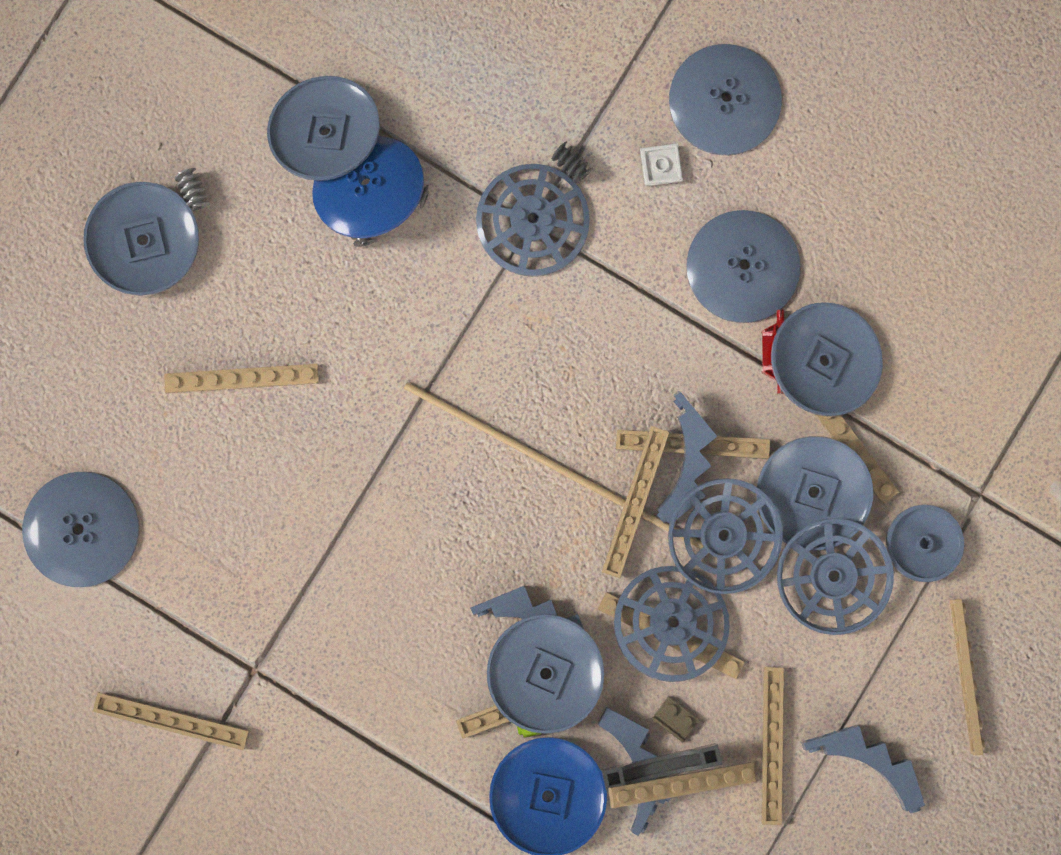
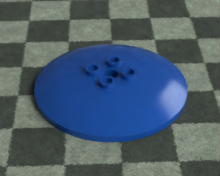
(382, 203)
(552, 825)

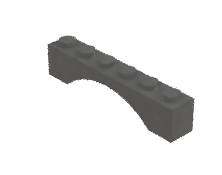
(662, 765)

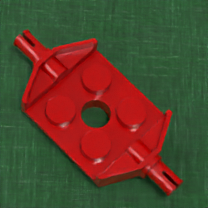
(767, 340)

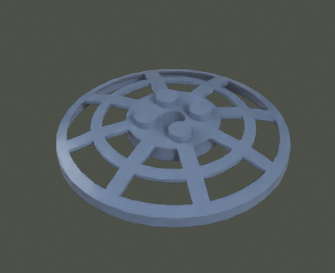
(532, 231)
(733, 543)
(847, 577)
(664, 632)

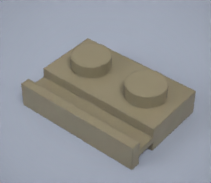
(675, 719)

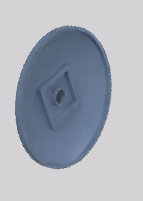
(319, 105)
(721, 125)
(122, 219)
(740, 293)
(851, 352)
(820, 463)
(107, 536)
(516, 674)

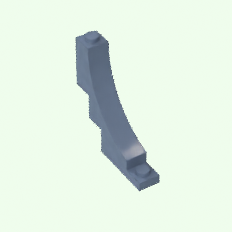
(696, 436)
(517, 604)
(850, 743)

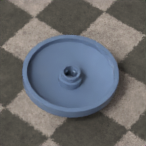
(925, 543)

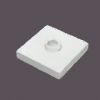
(661, 165)

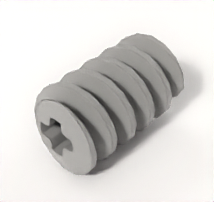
(190, 189)

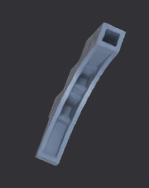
(631, 736)

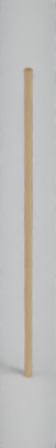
(537, 456)

